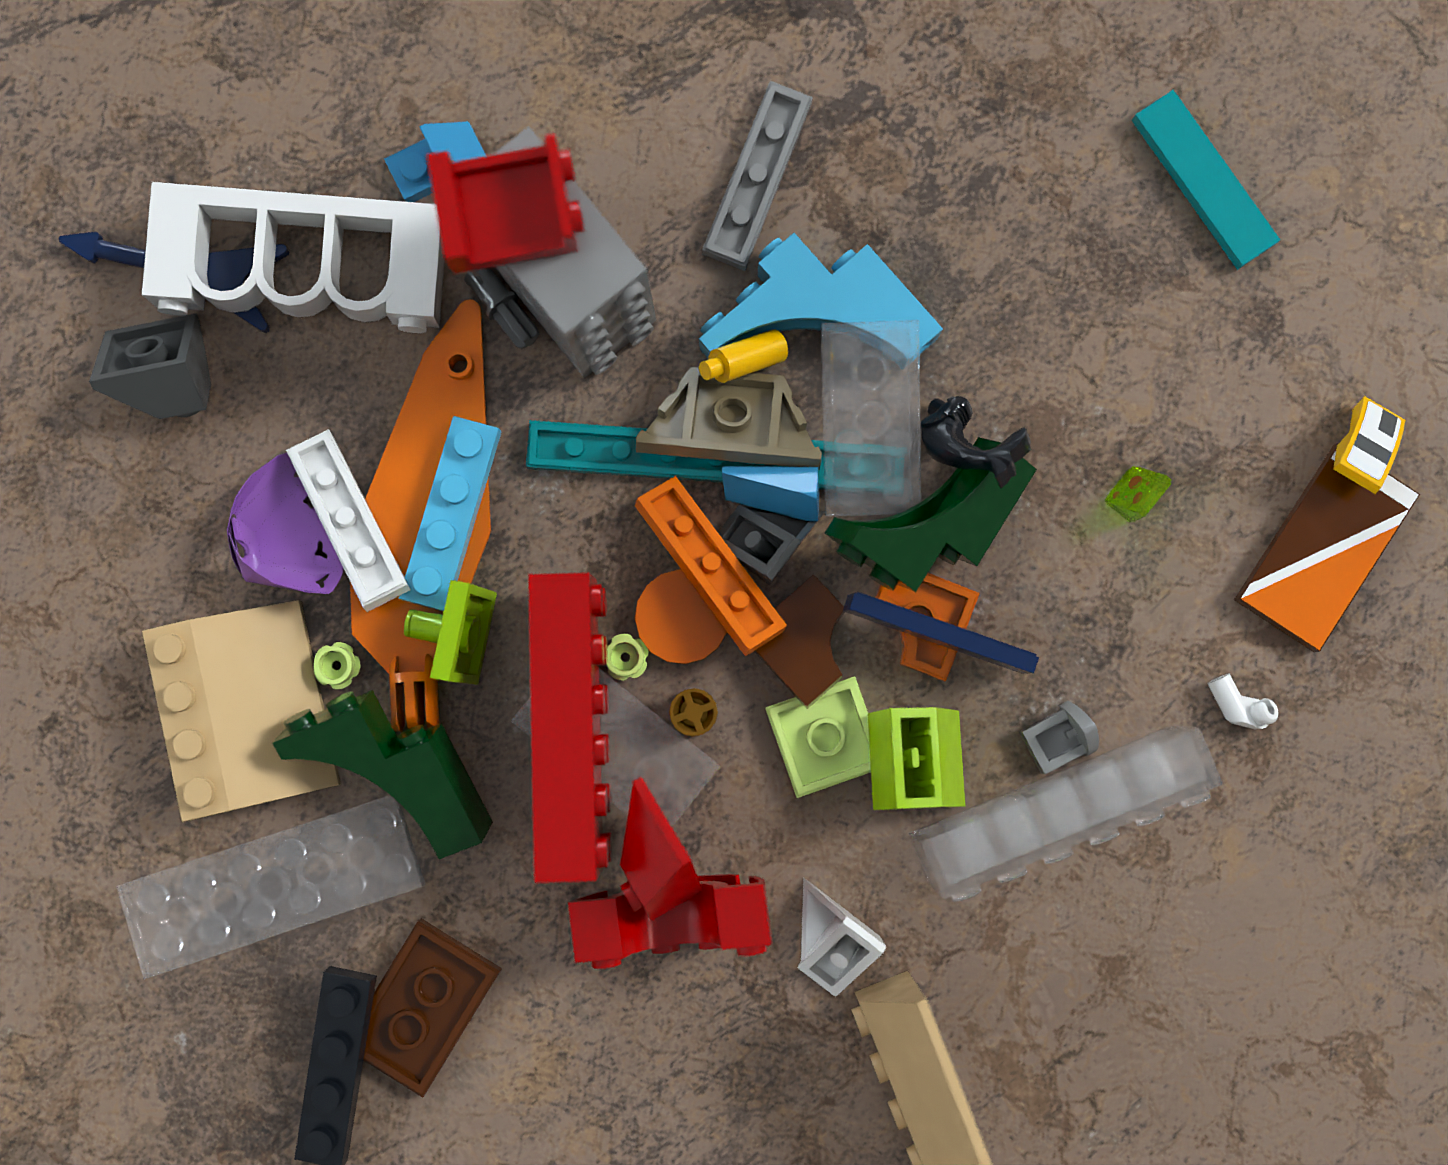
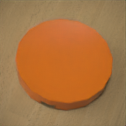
(677, 620)

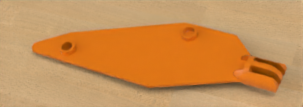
(400, 498)

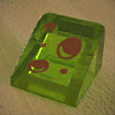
(1137, 492)

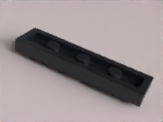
(335, 1066)

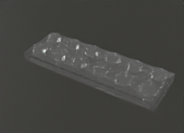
(270, 886)

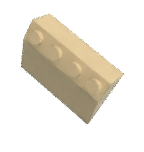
(225, 698)
(920, 1073)

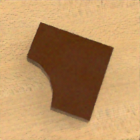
(803, 651)

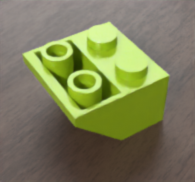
(916, 758)

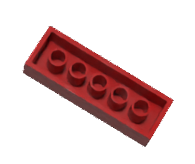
(567, 727)

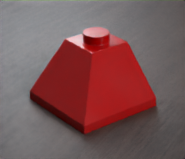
(654, 858)

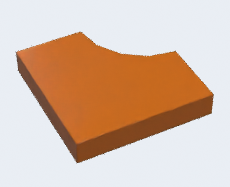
(938, 600)

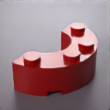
(718, 917)

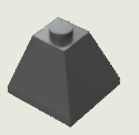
(155, 367)

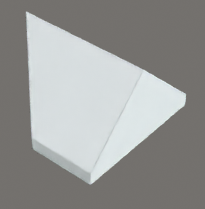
(834, 942)

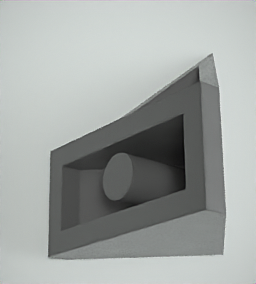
(764, 539)

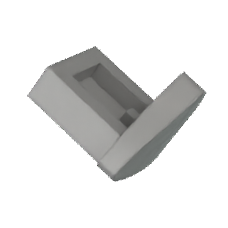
(1061, 737)

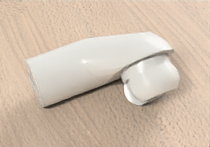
(1242, 709)

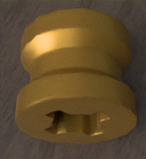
(689, 716)

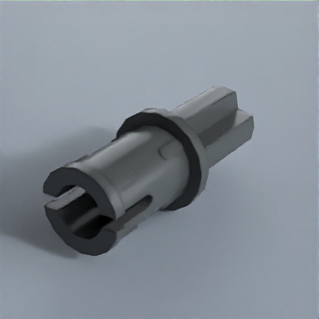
(503, 307)

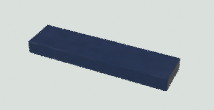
(941, 633)

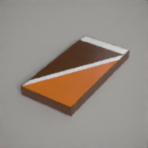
(1324, 553)

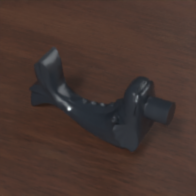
(946, 443)

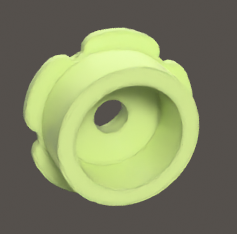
(635, 648)
(324, 668)

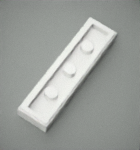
(348, 520)

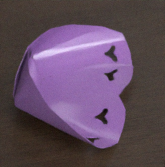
(280, 533)

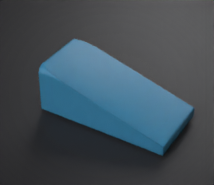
(774, 489)

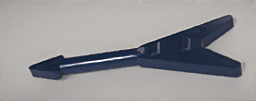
(224, 271)

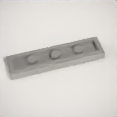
(757, 175)

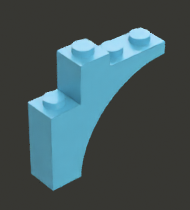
(804, 294)

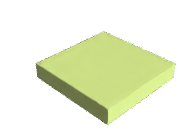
(824, 741)

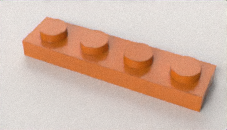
(710, 565)

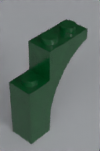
(949, 524)
(414, 767)

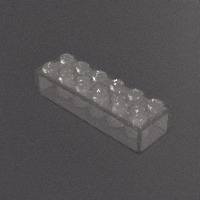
(1066, 810)

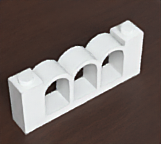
(181, 239)

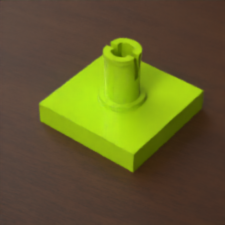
(459, 632)

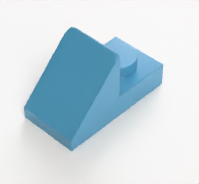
(411, 167)

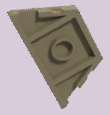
(732, 421)

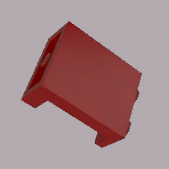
(505, 206)

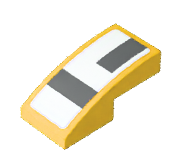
(1370, 445)

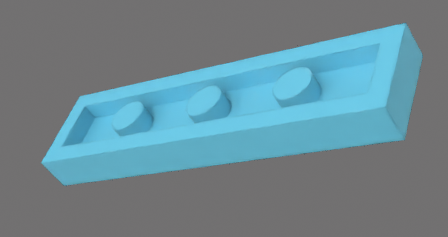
(450, 512)

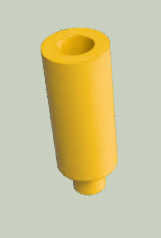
(745, 356)

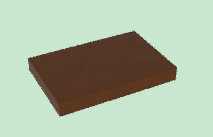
(425, 1006)

